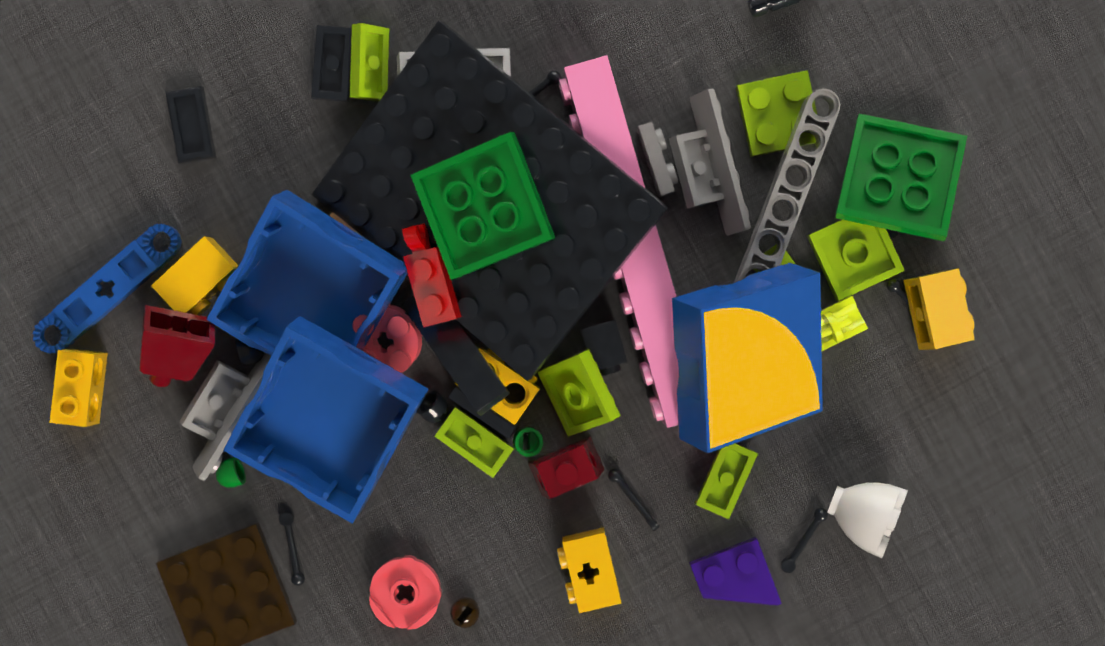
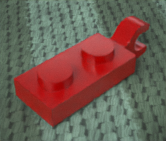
(429, 278)

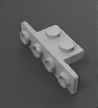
(708, 166)
(218, 409)

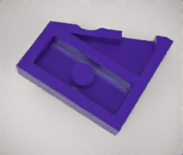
(736, 575)

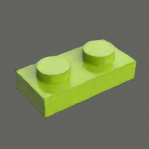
(369, 62)
(474, 442)
(726, 479)

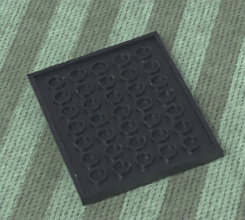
(449, 104)

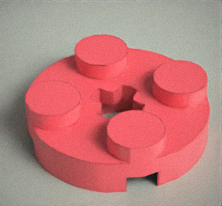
(405, 336)
(426, 592)

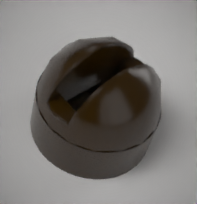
(459, 606)

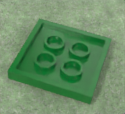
(901, 177)
(482, 205)

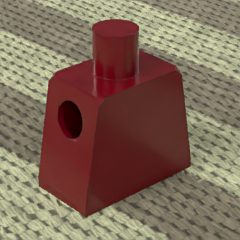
(173, 344)
(567, 468)

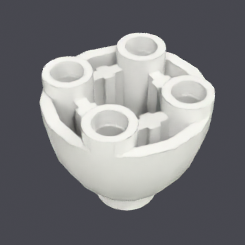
(868, 513)

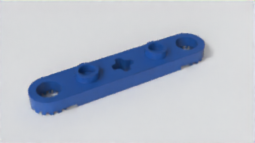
(127, 271)

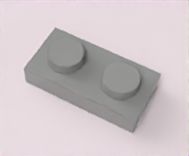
(652, 144)

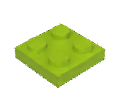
(771, 110)
(854, 256)
(579, 393)

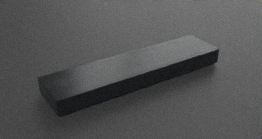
(461, 360)

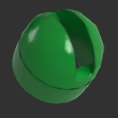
(535, 441)
(231, 473)

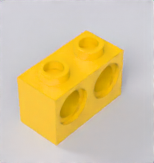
(78, 387)
(506, 408)

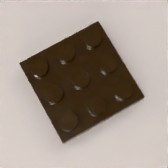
(227, 590)

